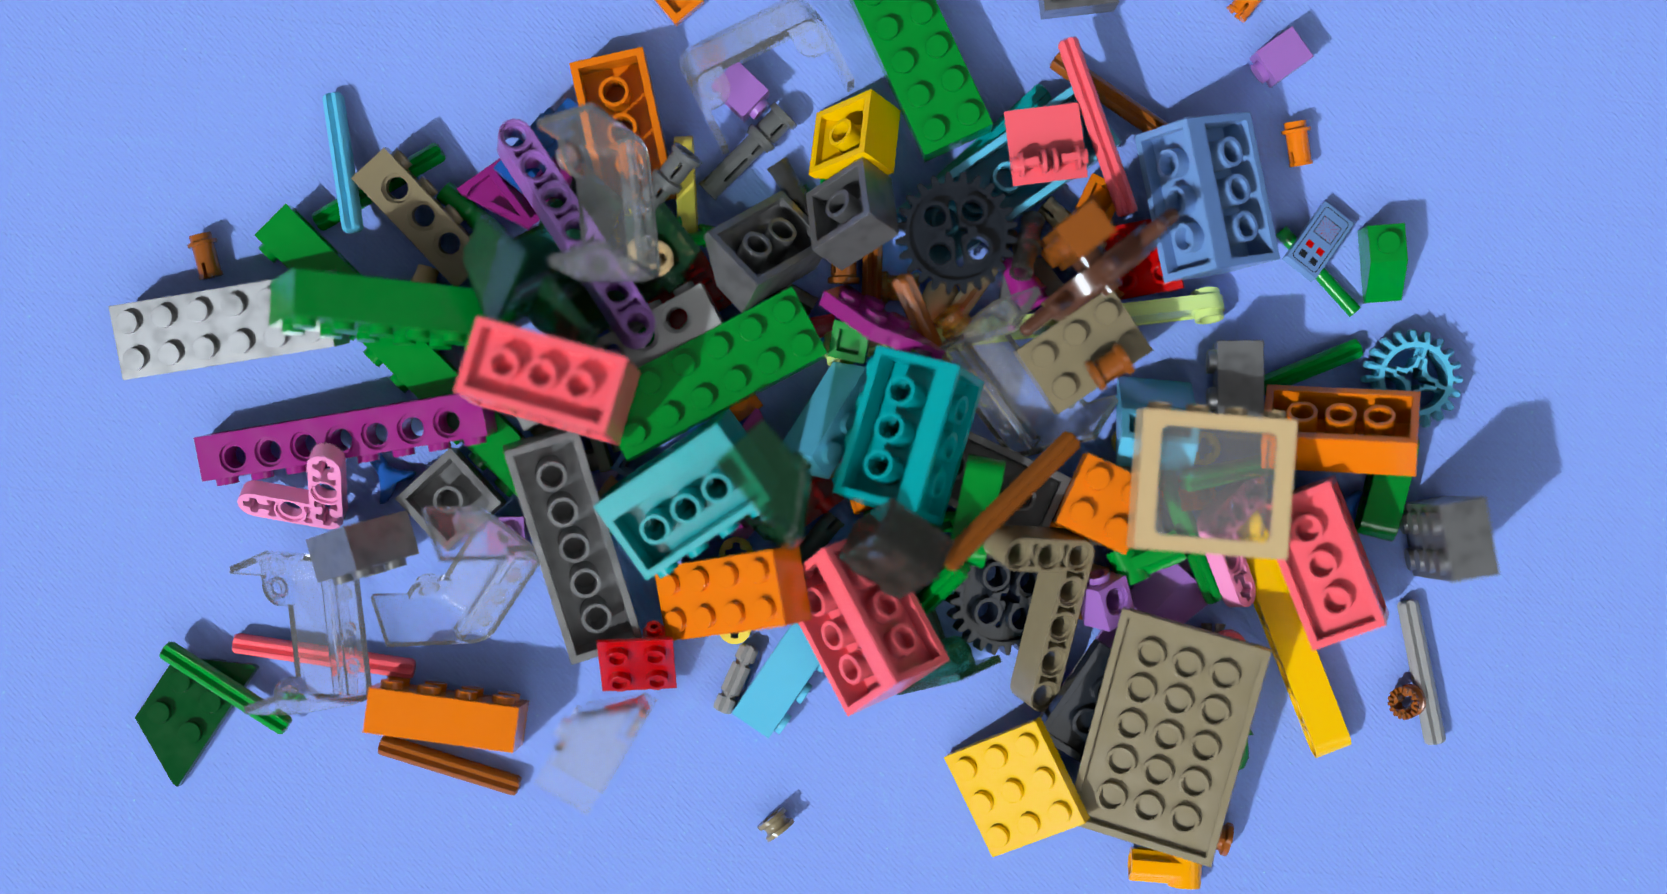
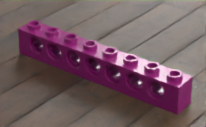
(218, 450)

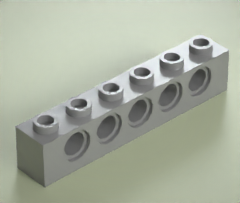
(701, 318)

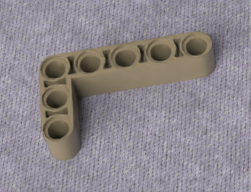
(1055, 606)

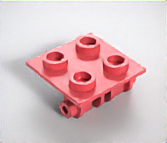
(1046, 144)

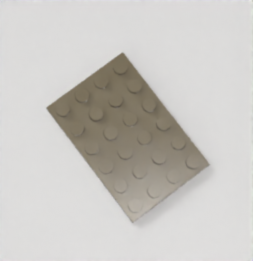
(1169, 734)

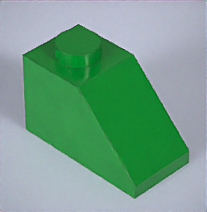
(1383, 262)

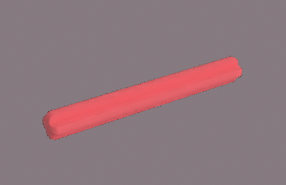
(1097, 126)
(283, 650)

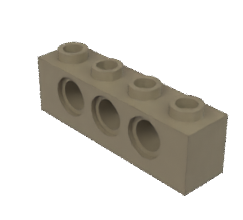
(375, 181)

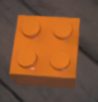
(1097, 503)

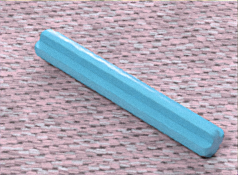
(342, 162)

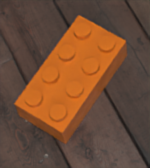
(624, 90)
(1351, 428)
(734, 594)
(446, 715)

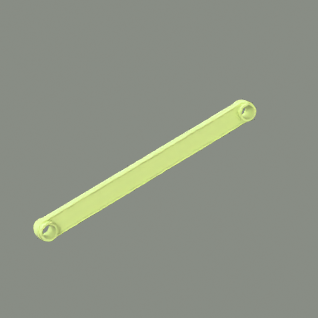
(1203, 305)

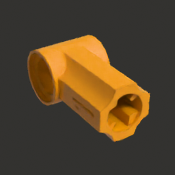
(1159, 867)

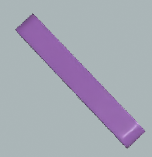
(560, 220)

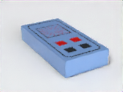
(1318, 241)

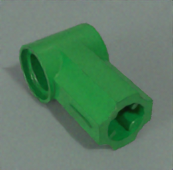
(1140, 563)

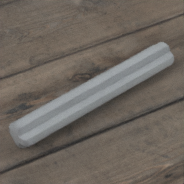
(1421, 670)

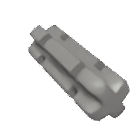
(735, 678)

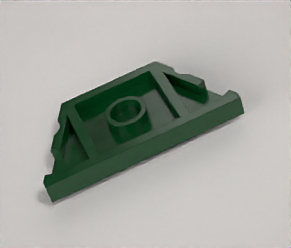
(185, 716)

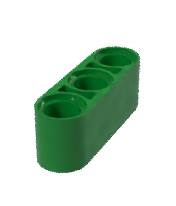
(979, 489)
(1382, 505)

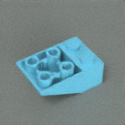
(1134, 394)

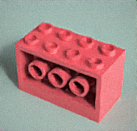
(547, 380)
(1329, 568)
(863, 636)

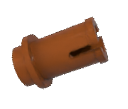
(205, 255)

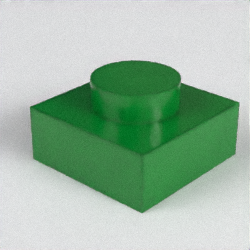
(848, 343)

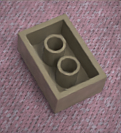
(1058, 354)

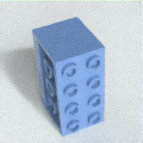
(1218, 186)

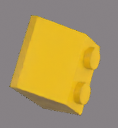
(852, 130)

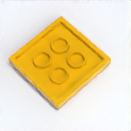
(1017, 787)

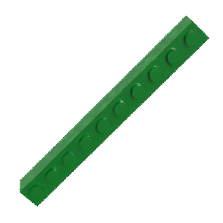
(415, 367)

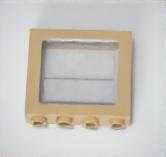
(1212, 481)

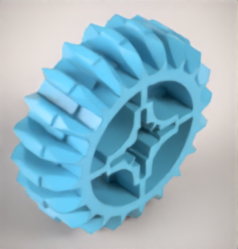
(1417, 366)

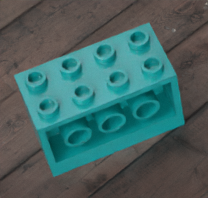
(908, 433)
(677, 500)

